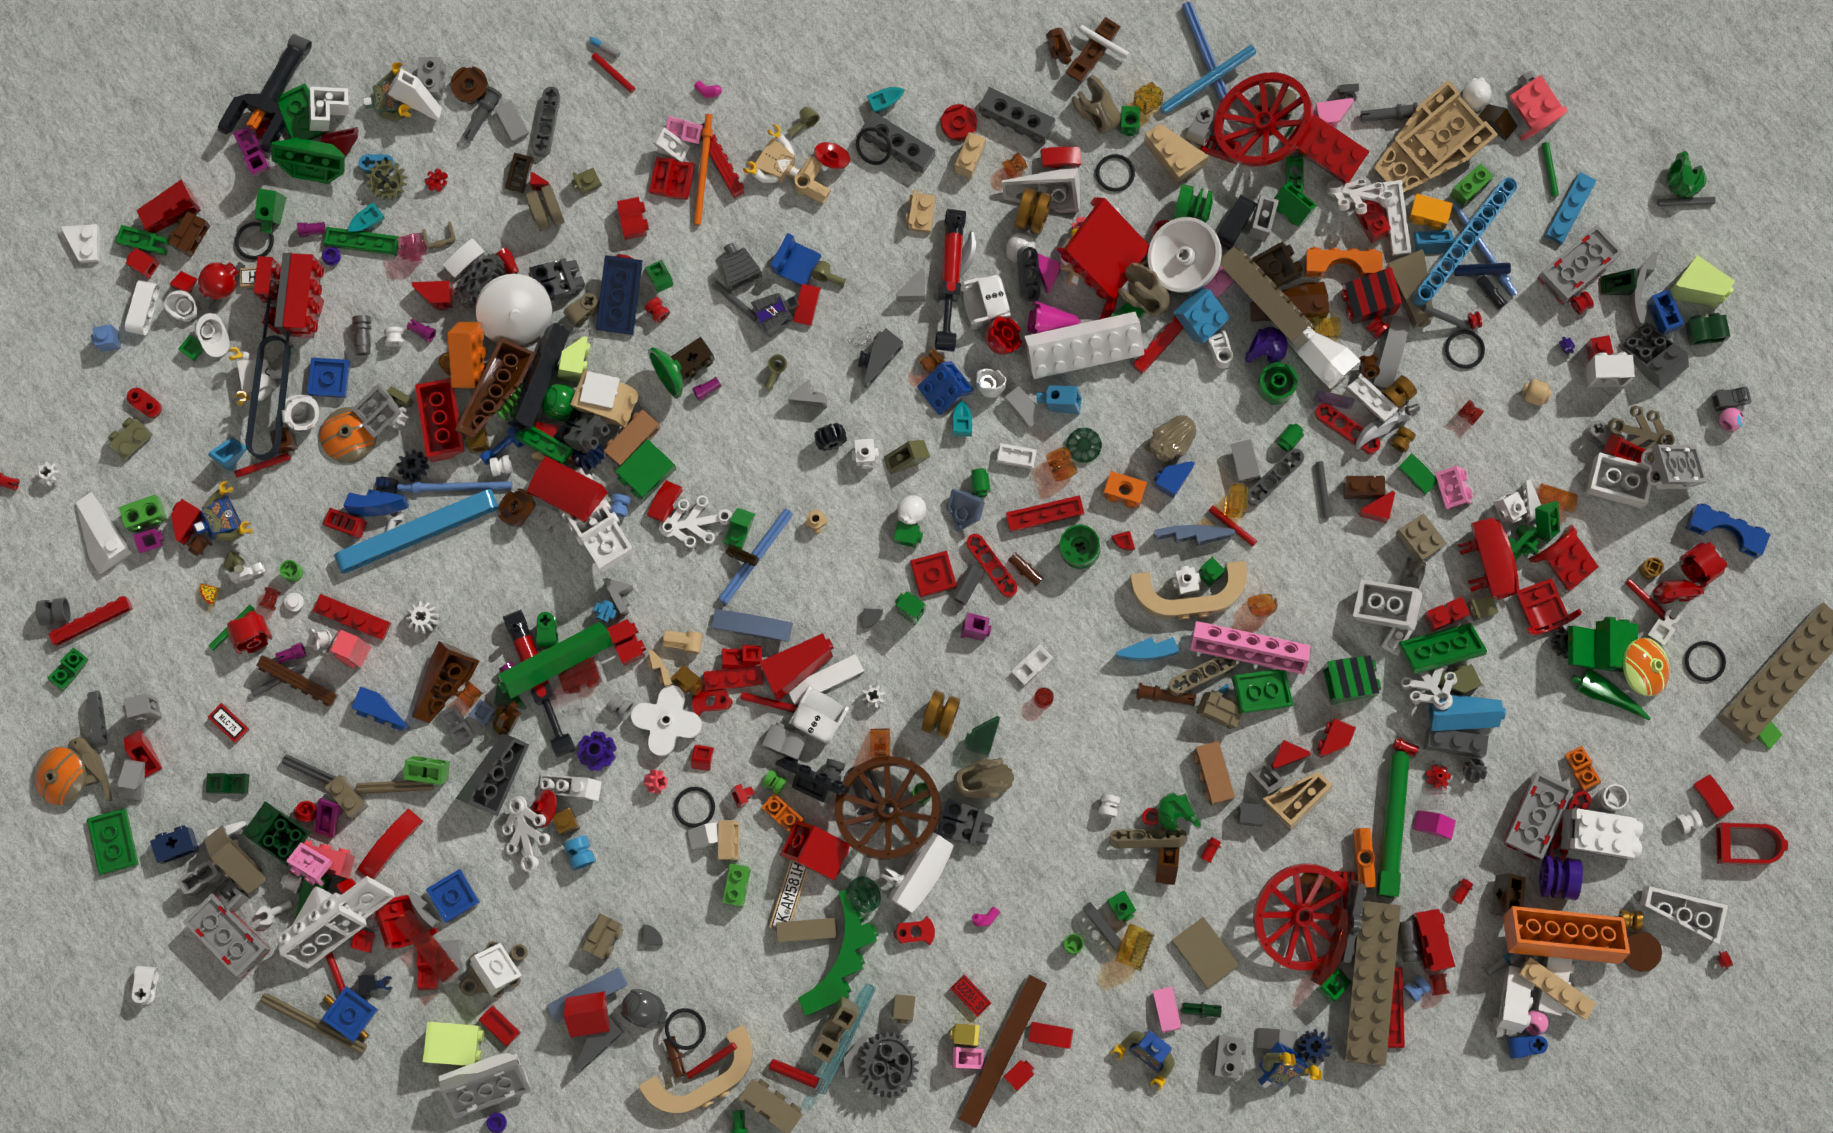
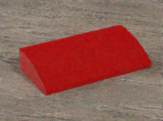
(566, 489)

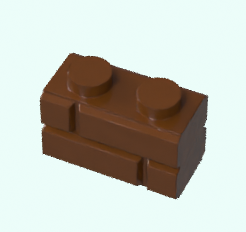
(188, 233)
(1363, 487)

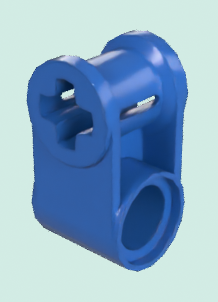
(1523, 1046)

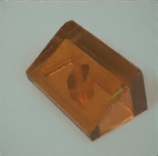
(1566, 500)

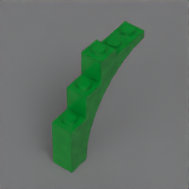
(848, 962)

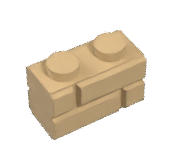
(970, 155)

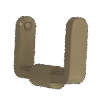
(440, 243)

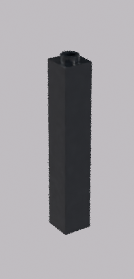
(539, 377)

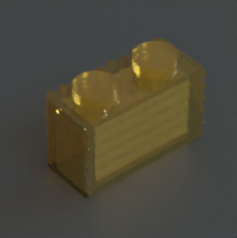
(1236, 501)
(1134, 947)

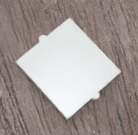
(599, 390)

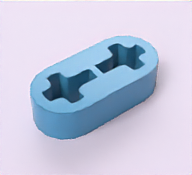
(373, 158)

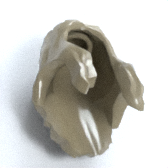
(1101, 110)
(1145, 290)
(1172, 439)
(983, 779)

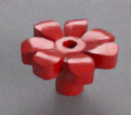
(436, 180)
(1435, 779)

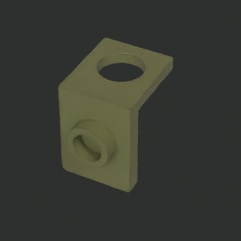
(1482, 608)

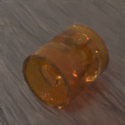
(1061, 464)

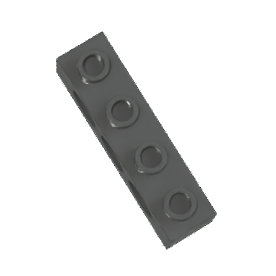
(1014, 107)
(909, 143)

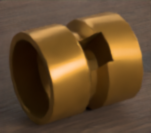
(1401, 390)

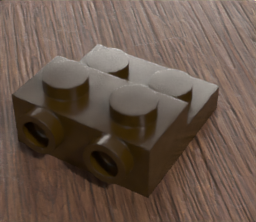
(1279, 264)

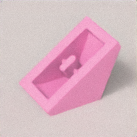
(968, 1058)

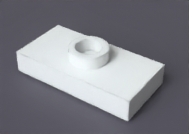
(1016, 456)

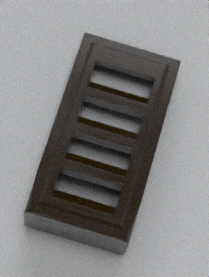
(516, 157)

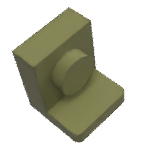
(586, 181)
(399, 397)

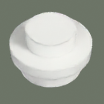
(294, 602)

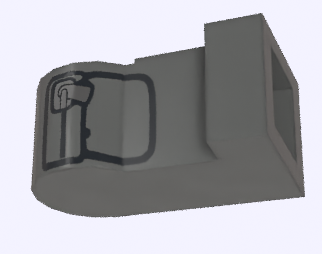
(1731, 398)

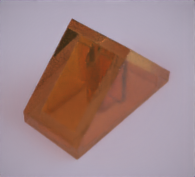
(880, 743)

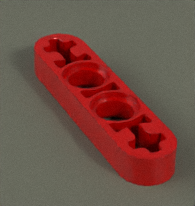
(1345, 431)
(993, 564)
(1574, 802)

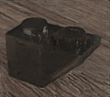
(1412, 573)

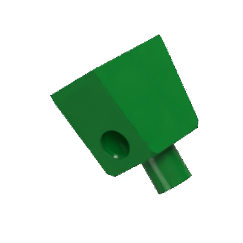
(269, 209)

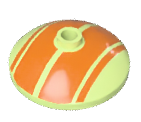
(1646, 667)

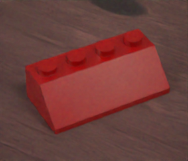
(439, 419)

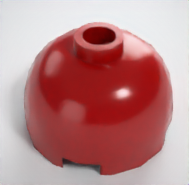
(1002, 336)

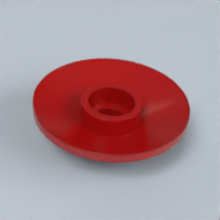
(832, 155)
(545, 804)

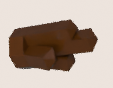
(1059, 45)
(506, 718)

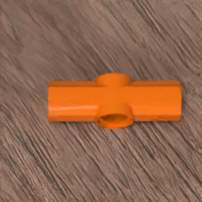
(1363, 844)

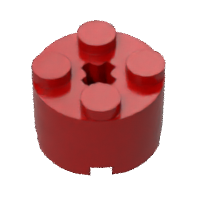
(1703, 564)
(249, 633)

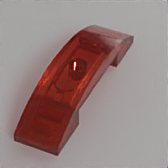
(426, 945)
(1336, 949)

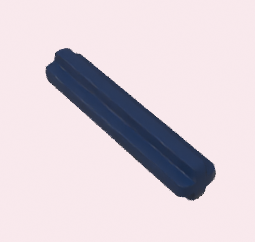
(1482, 269)

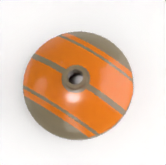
(349, 446)
(67, 774)

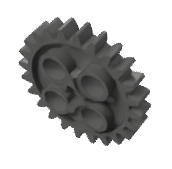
(477, 277)
(894, 1048)

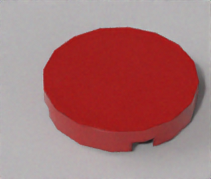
(958, 121)

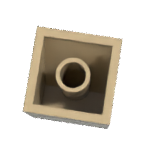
(622, 406)

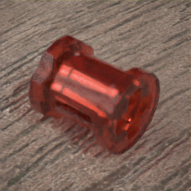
(268, 592)
(1439, 984)

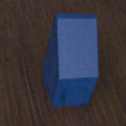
(1173, 478)

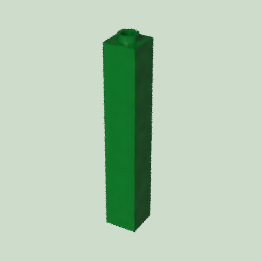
(554, 660)

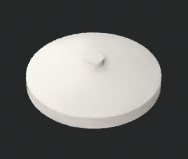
(1185, 254)
(513, 309)

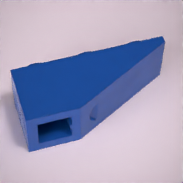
(375, 705)

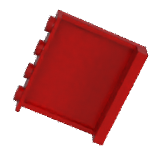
(1104, 249)

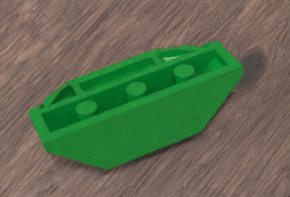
(308, 159)

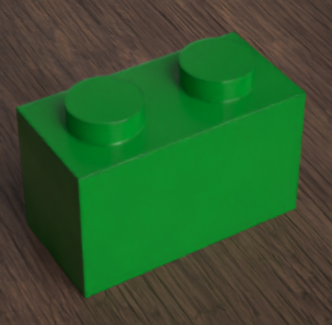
(1294, 204)

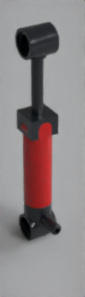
(950, 278)
(543, 692)

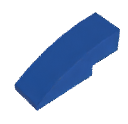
(374, 503)

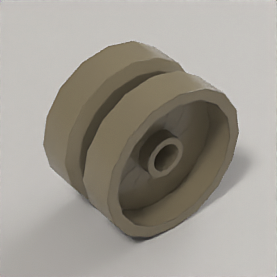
(543, 208)

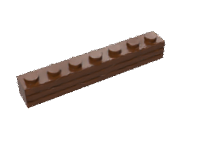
(297, 681)

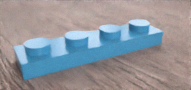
(1570, 208)

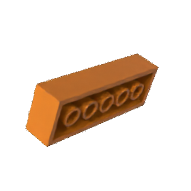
(1566, 935)

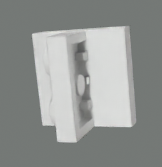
(494, 968)

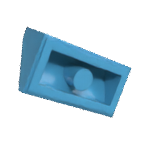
(1433, 241)

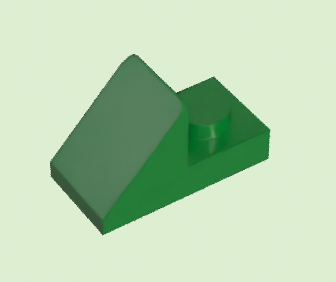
(659, 276)
(739, 528)

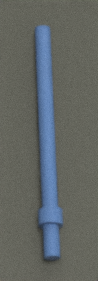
(1504, 279)
(418, 487)

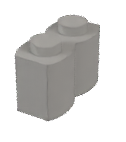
(784, 742)
(196, 882)

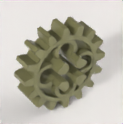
(388, 190)

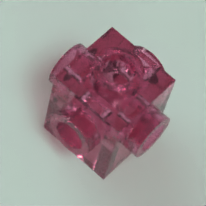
(412, 247)

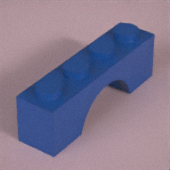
(1749, 538)

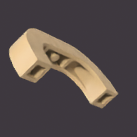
(1198, 606)
(719, 1086)

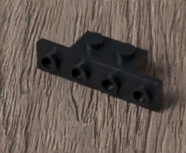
(810, 782)

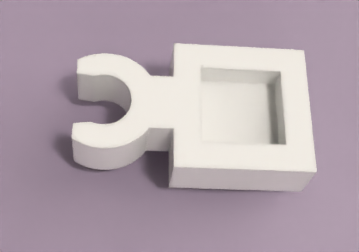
(247, 574)
(1662, 629)

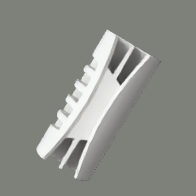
(920, 874)

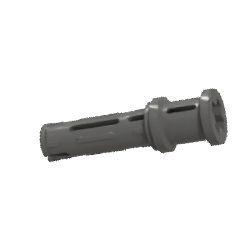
(485, 106)
(1398, 112)

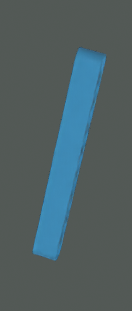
(1458, 247)
(416, 531)

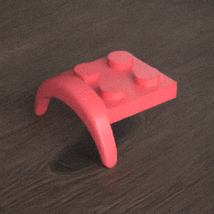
(1537, 106)

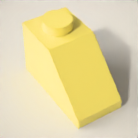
(965, 1034)

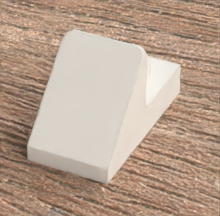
(670, 145)

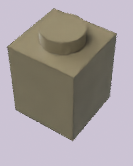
(904, 1008)

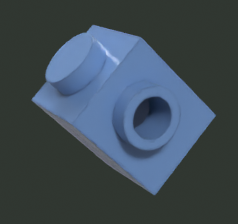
(105, 338)

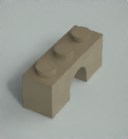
(828, 1038)

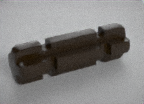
(742, 555)

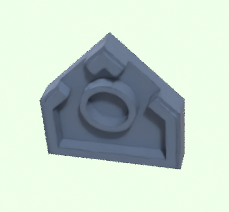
(965, 508)

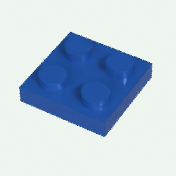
(328, 377)
(453, 895)
(350, 1014)

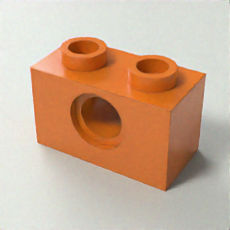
(1135, 486)

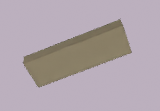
(806, 930)

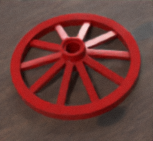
(1262, 118)
(1293, 913)

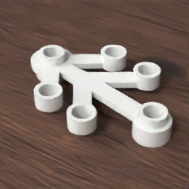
(1338, 189)
(693, 522)
(1431, 684)
(519, 810)

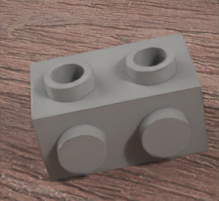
(431, 74)
(142, 708)
(1228, 1057)

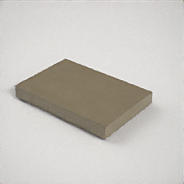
(1205, 952)

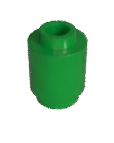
(1290, 437)
(980, 482)

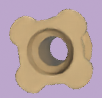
(816, 526)

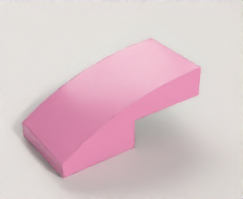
(684, 129)
(1166, 1009)

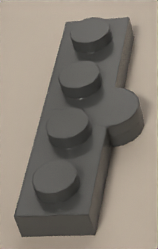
(1355, 898)

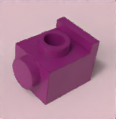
(143, 545)
(975, 627)

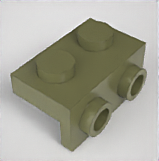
(129, 437)

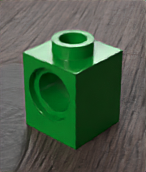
(1132, 113)
(907, 534)

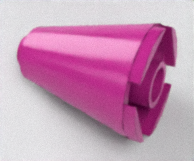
(1048, 318)

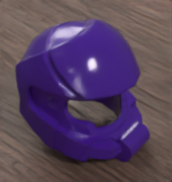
(1269, 342)

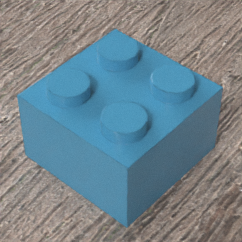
(1201, 315)

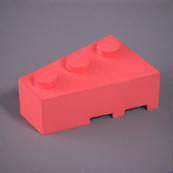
(349, 649)
(341, 859)

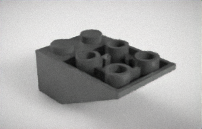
(1655, 355)

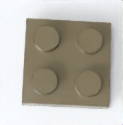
(1421, 538)

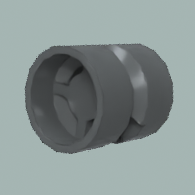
(56, 611)

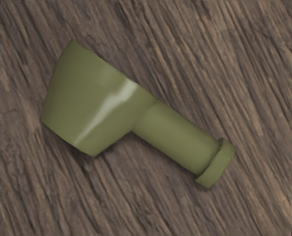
(808, 119)
(822, 273)
(774, 369)
(234, 562)

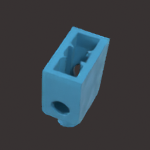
(1061, 399)

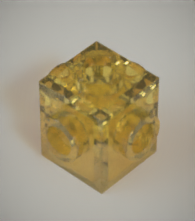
(1148, 97)

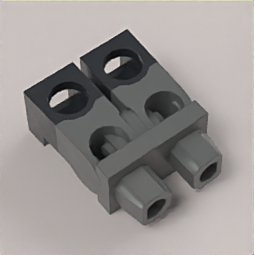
(557, 278)
(584, 433)
(970, 820)

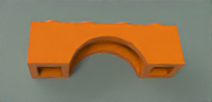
(1319, 261)

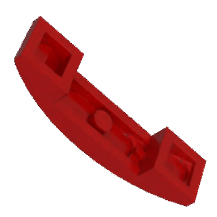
(389, 844)

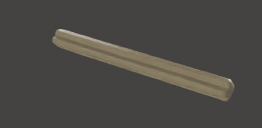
(311, 1022)

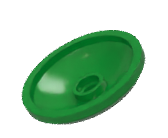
(667, 371)

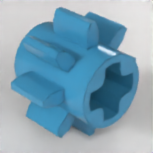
(605, 611)

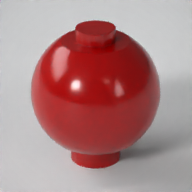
(218, 280)

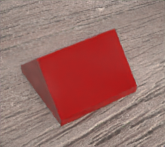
(586, 1014)

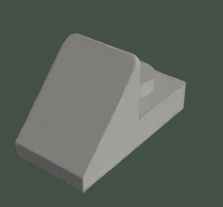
(802, 396)
(616, 590)
(132, 779)

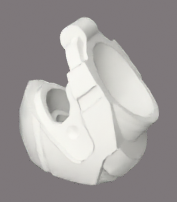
(300, 412)

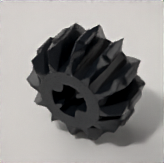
(830, 437)
(410, 472)
(1560, 640)

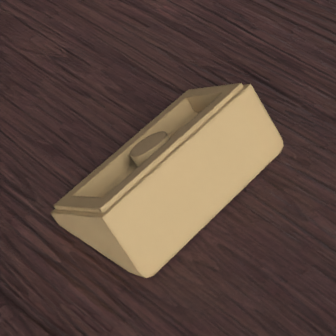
(728, 840)

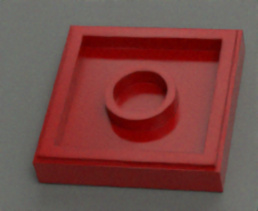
(933, 574)

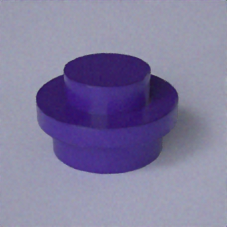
(331, 256)
(1567, 345)
(496, 1122)

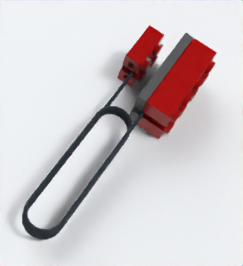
(296, 292)

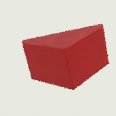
(1379, 509)
(1288, 754)

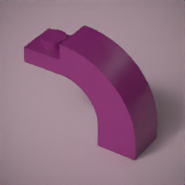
(251, 148)

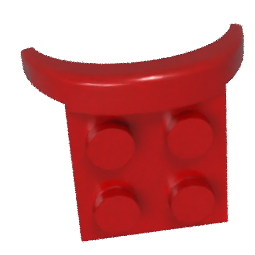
(1568, 559)
(1544, 608)
(387, 915)

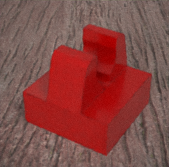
(740, 795)

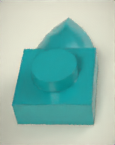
(884, 98)
(368, 217)
(962, 420)

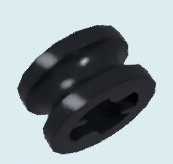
(864, 359)

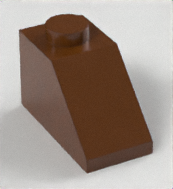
(1167, 865)

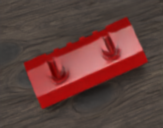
(1495, 557)

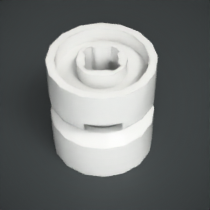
(1612, 798)

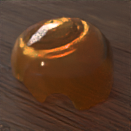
(1262, 605)

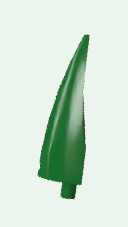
(1601, 689)

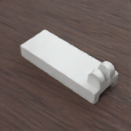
(1372, 398)

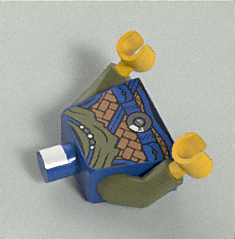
(221, 518)
(1151, 1051)
(1283, 1065)

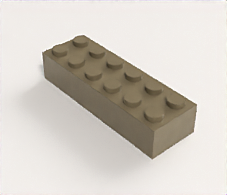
(1263, 293)

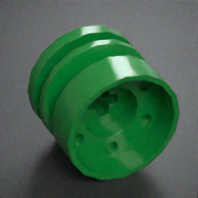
(1193, 206)
(1077, 536)

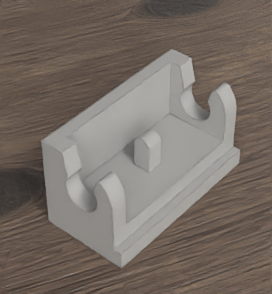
(1245, 461)

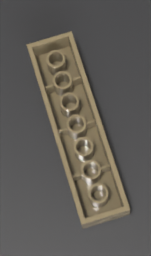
(1781, 676)
(1372, 984)

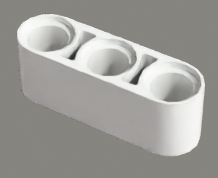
(142, 307)

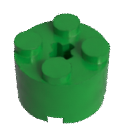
(1277, 373)

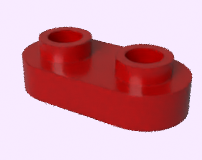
(143, 402)

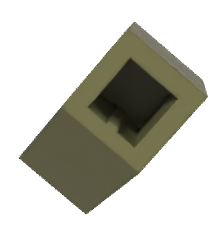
(1466, 679)

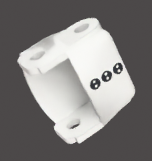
(984, 300)
(818, 715)

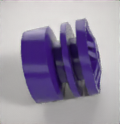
(1561, 877)

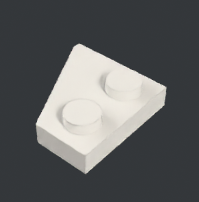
(84, 241)

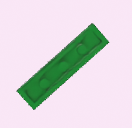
(361, 241)

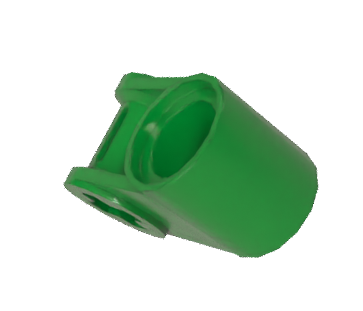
(546, 635)

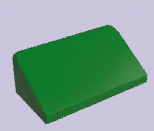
(1547, 520)

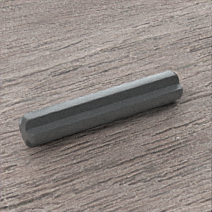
(307, 769)

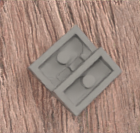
(377, 410)

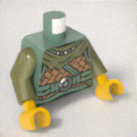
(385, 105)

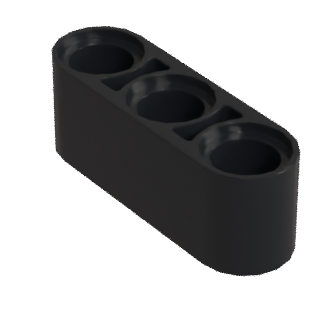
(1236, 221)
(1034, 281)

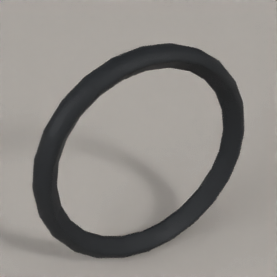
(885, 137)
(1111, 188)
(237, 241)
(1461, 365)
(1709, 644)
(694, 789)
(702, 1025)

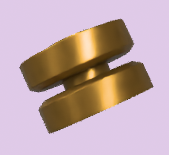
(1033, 211)
(940, 714)

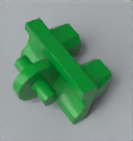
(1526, 543)

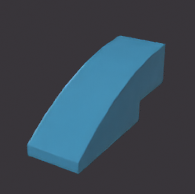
(1148, 650)

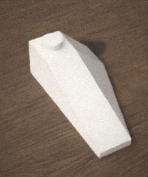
(102, 538)

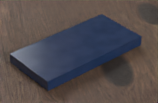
(619, 295)

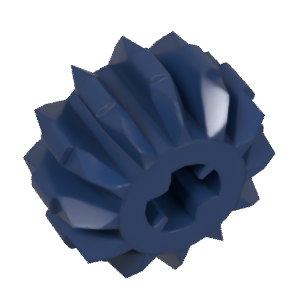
(588, 460)
(1310, 1040)

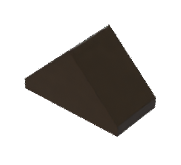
(1499, 120)

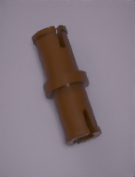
(1025, 569)
(675, 1058)

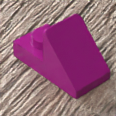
(327, 817)

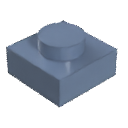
(482, 712)

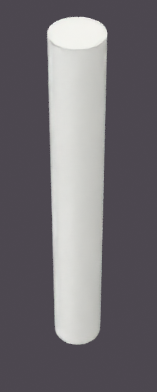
(1103, 41)

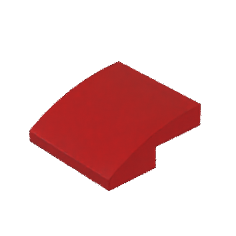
(672, 178)

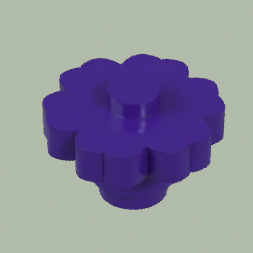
(596, 751)

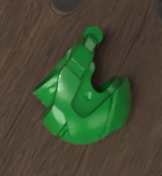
(1683, 179)
(557, 402)
(1175, 806)

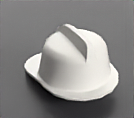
(212, 335)

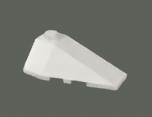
(1060, 183)
(1327, 359)

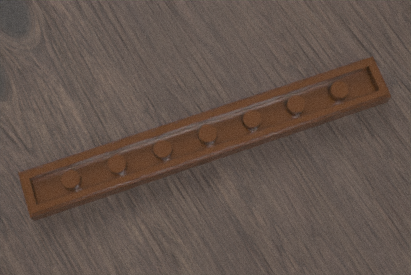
(1002, 1051)

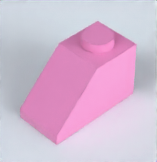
(1334, 110)

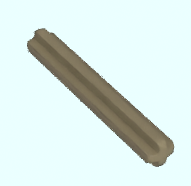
(392, 786)

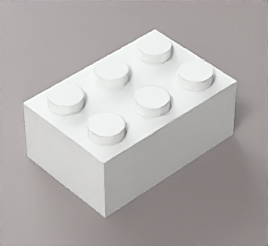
(1619, 480)
(1387, 604)

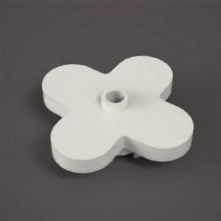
(664, 735)

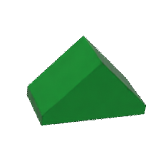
(1334, 986)

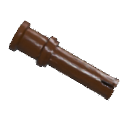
(1155, 694)

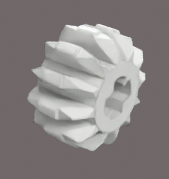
(429, 614)

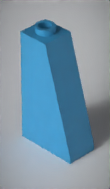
(1467, 714)

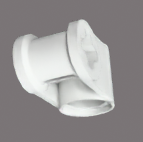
(1219, 345)
(145, 982)

